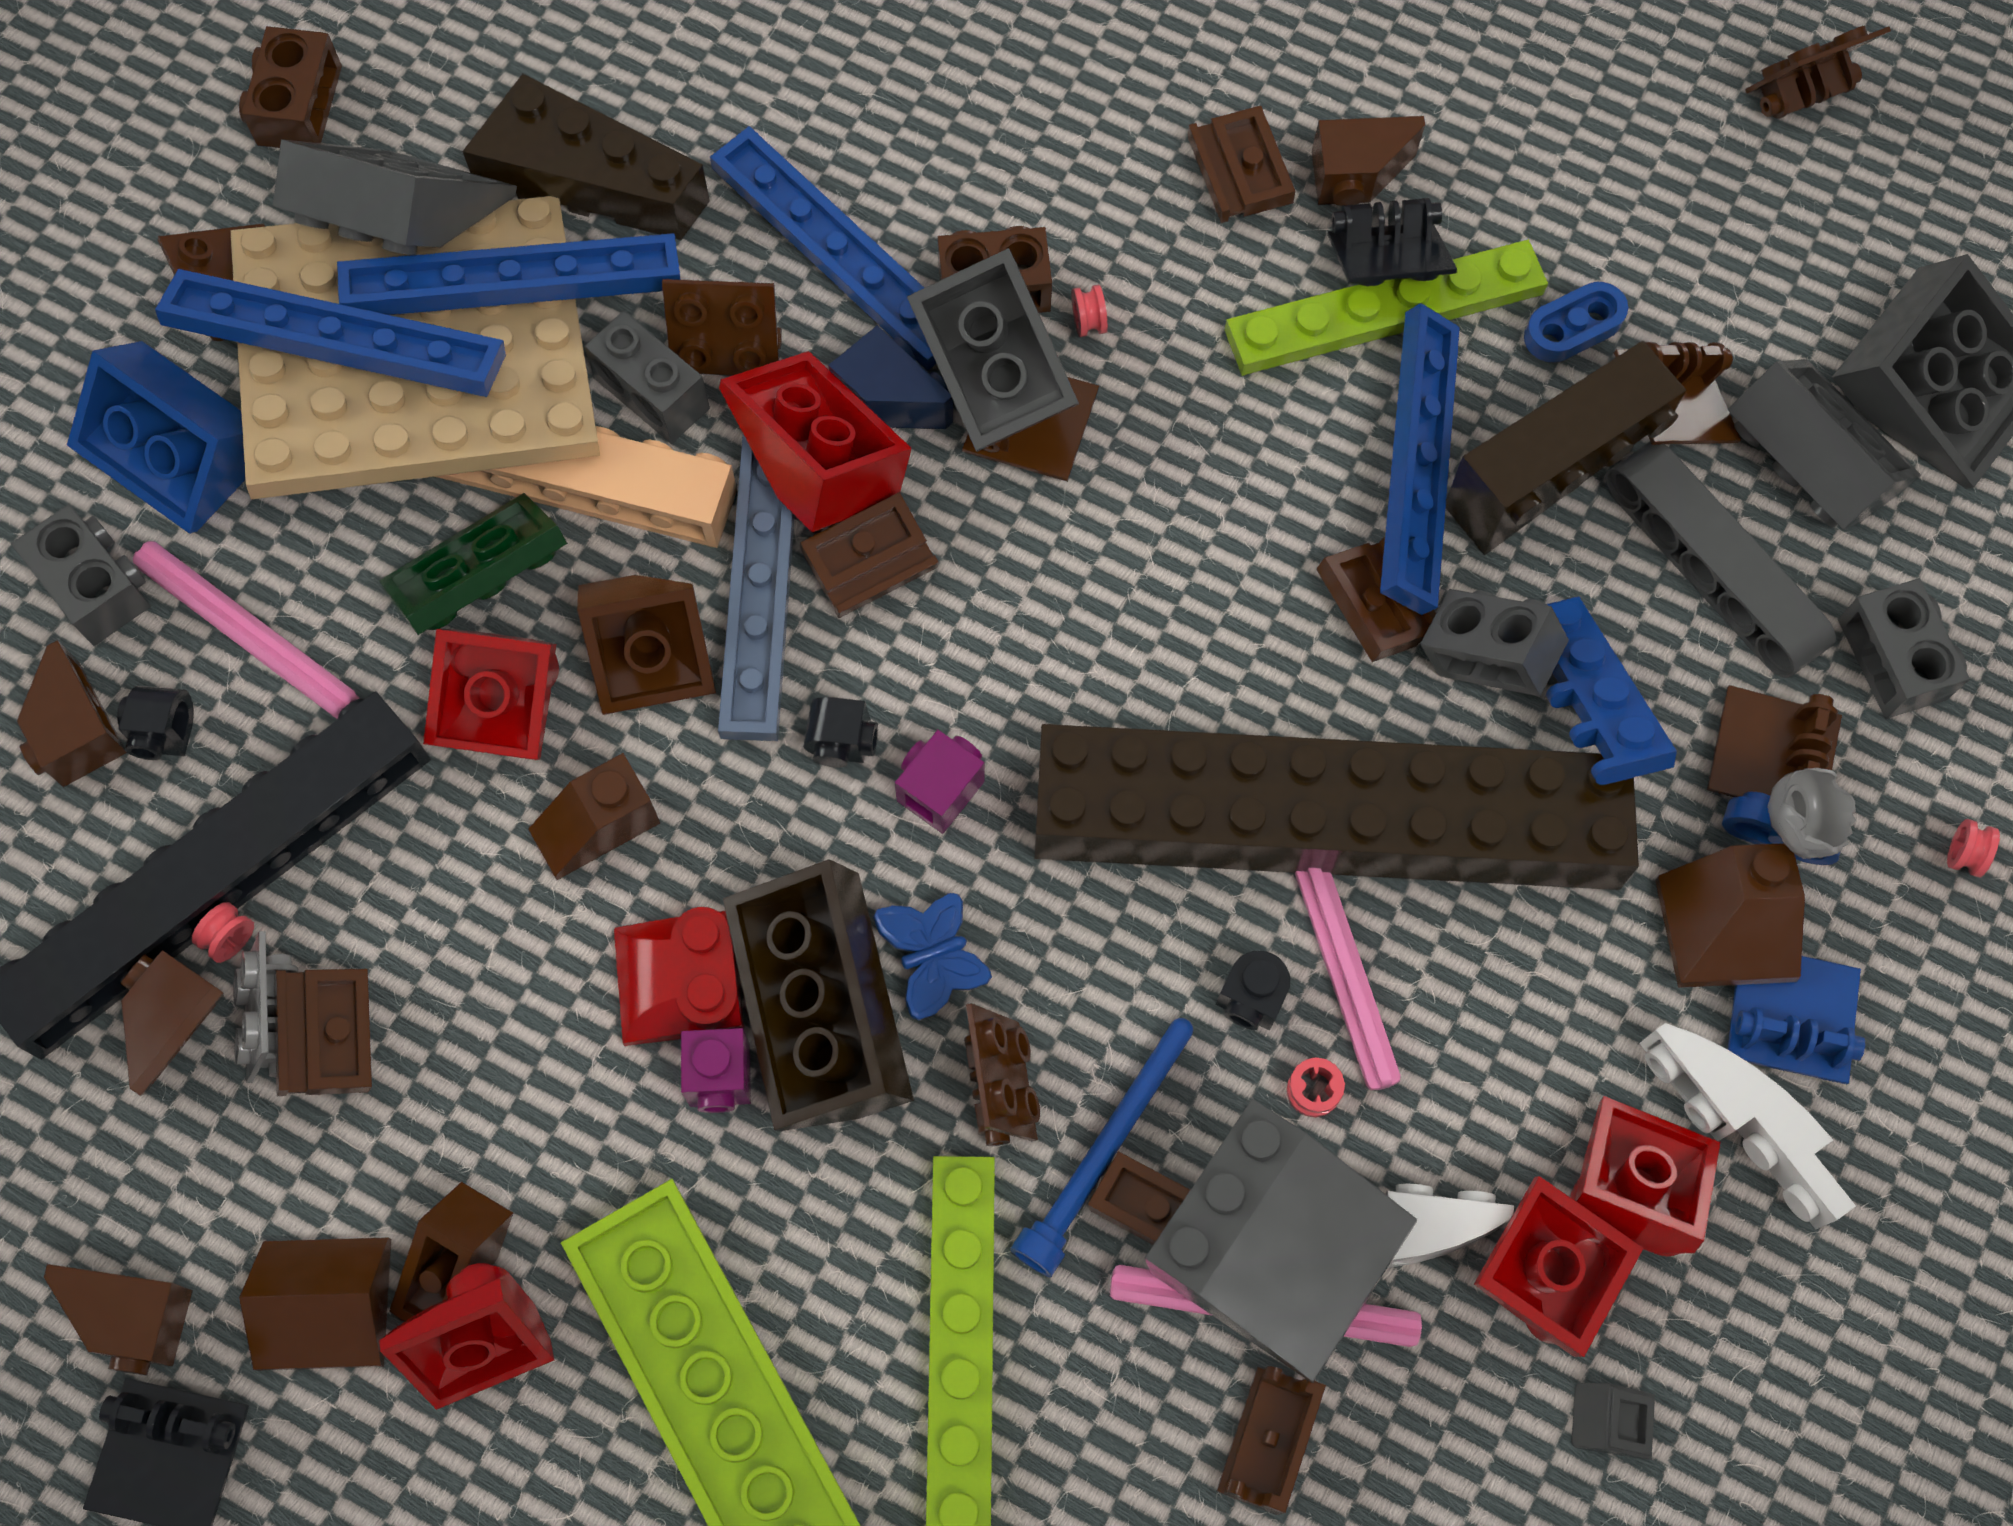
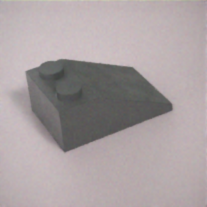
(993, 350)

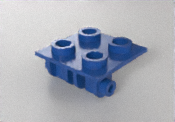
(1800, 1024)

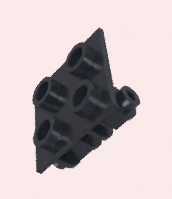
(1401, 250)
(164, 1455)

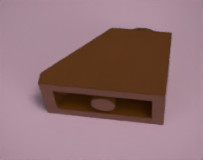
(1362, 156)
(65, 721)
(593, 817)
(451, 1236)
(122, 1315)

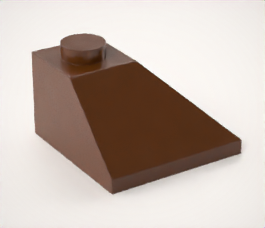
(644, 642)
(1735, 917)
(161, 1015)

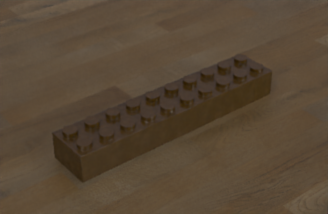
(1332, 807)

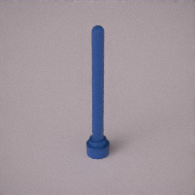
(1043, 1242)

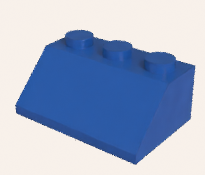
(159, 433)

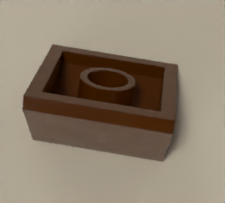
(317, 1303)

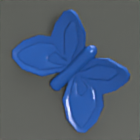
(936, 950)

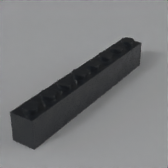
(222, 859)

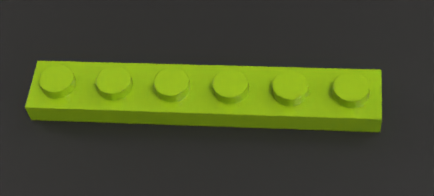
(1376, 312)
(961, 1342)

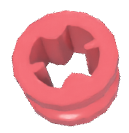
(1089, 310)
(1973, 848)
(223, 932)
(1333, 1089)

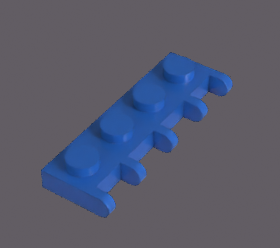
(1606, 702)

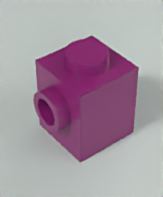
(940, 779)
(715, 1069)

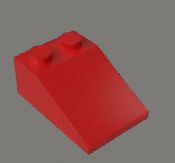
(816, 440)

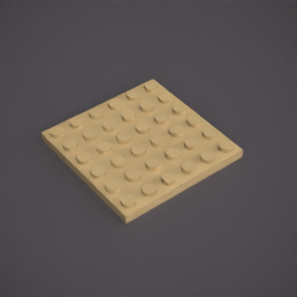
(346, 427)

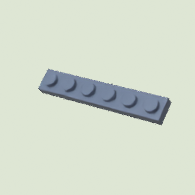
(756, 609)

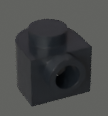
(156, 721)
(840, 731)
(1255, 990)

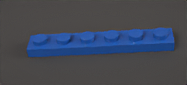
(824, 236)
(508, 275)
(331, 332)
(1420, 460)

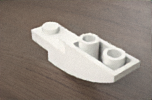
(1733, 1095)
(1445, 1222)

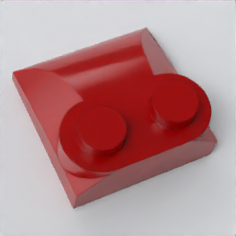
(490, 693)
(677, 977)
(1648, 1178)
(1558, 1268)
(471, 1339)

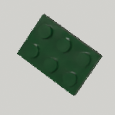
(473, 564)

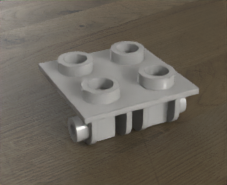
(255, 989)

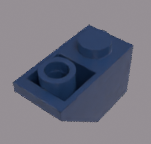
(893, 383)

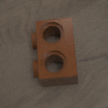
(290, 87)
(1026, 245)

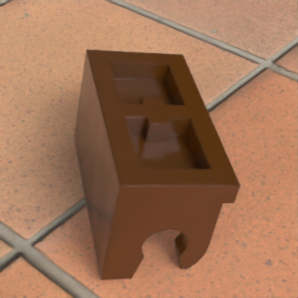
(1270, 1440)

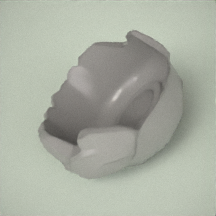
(1812, 813)

